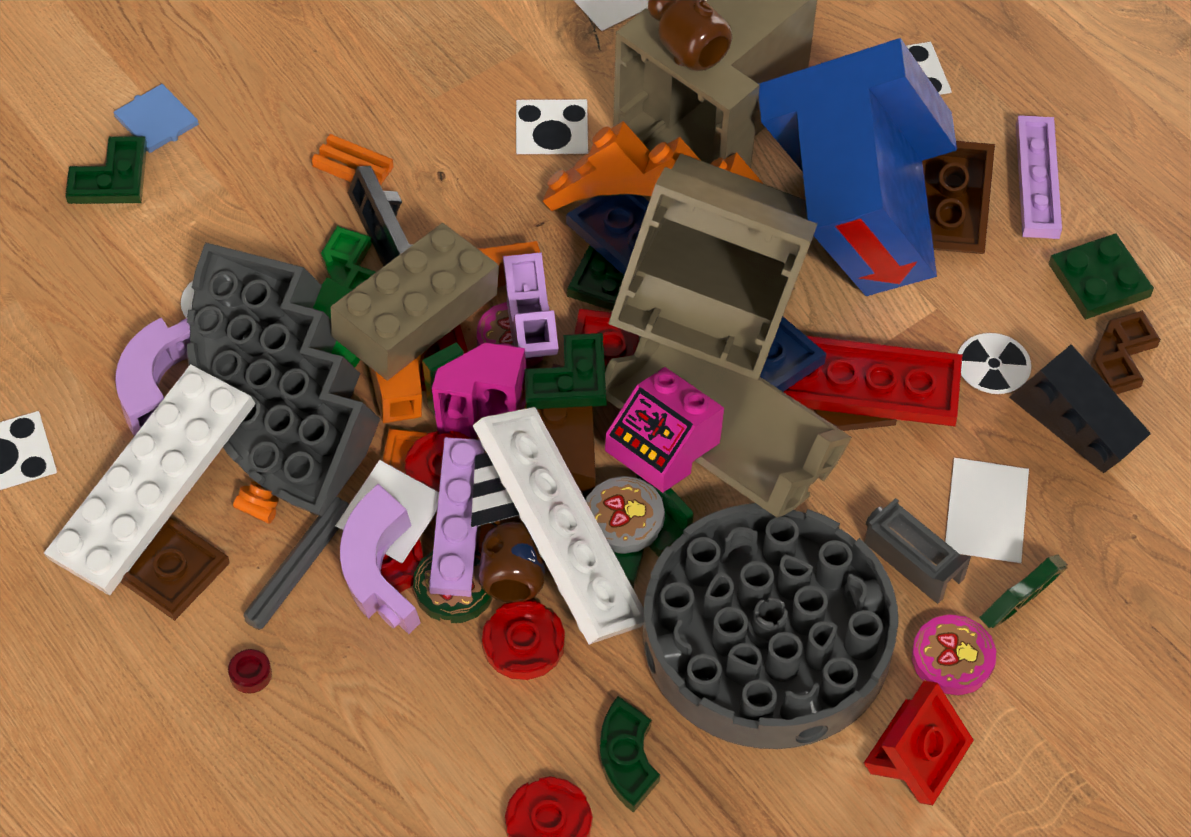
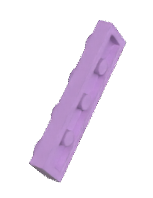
(1038, 177)
(454, 537)

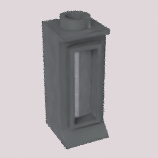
(914, 550)

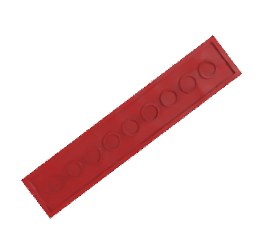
(853, 380)

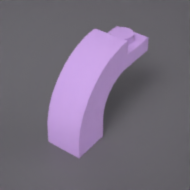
(527, 304)
(144, 364)
(365, 540)

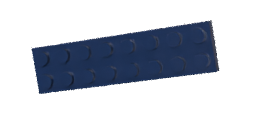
(612, 228)

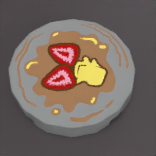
(627, 513)

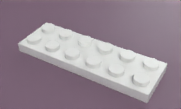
(149, 479)
(561, 524)

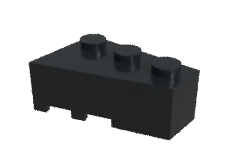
(1081, 410)

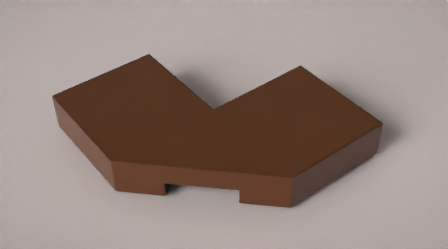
(1120, 340)

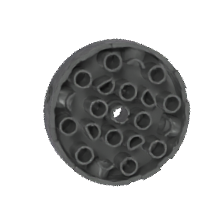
(769, 626)

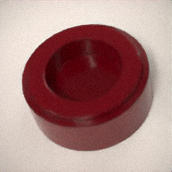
(250, 671)

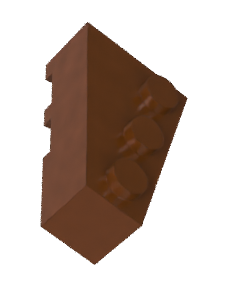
(574, 437)

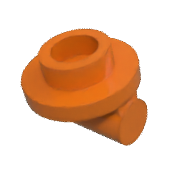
(257, 502)

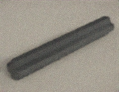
(294, 566)

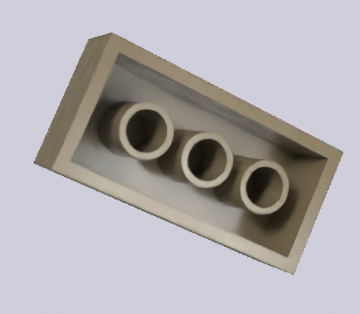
(414, 301)

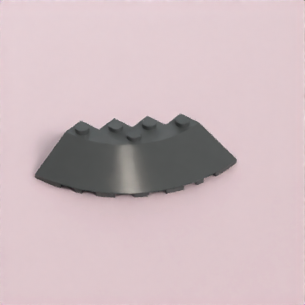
(261, 335)

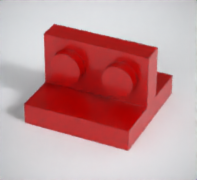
(922, 744)

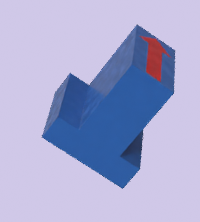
(861, 143)

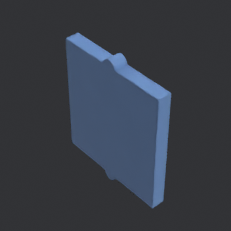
(157, 117)

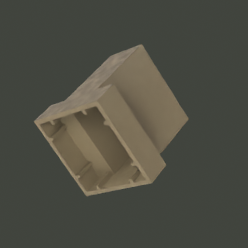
(715, 107)
(714, 265)

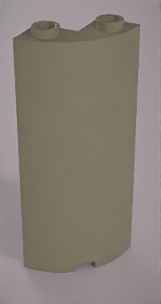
(767, 441)

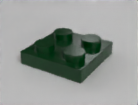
(1100, 276)

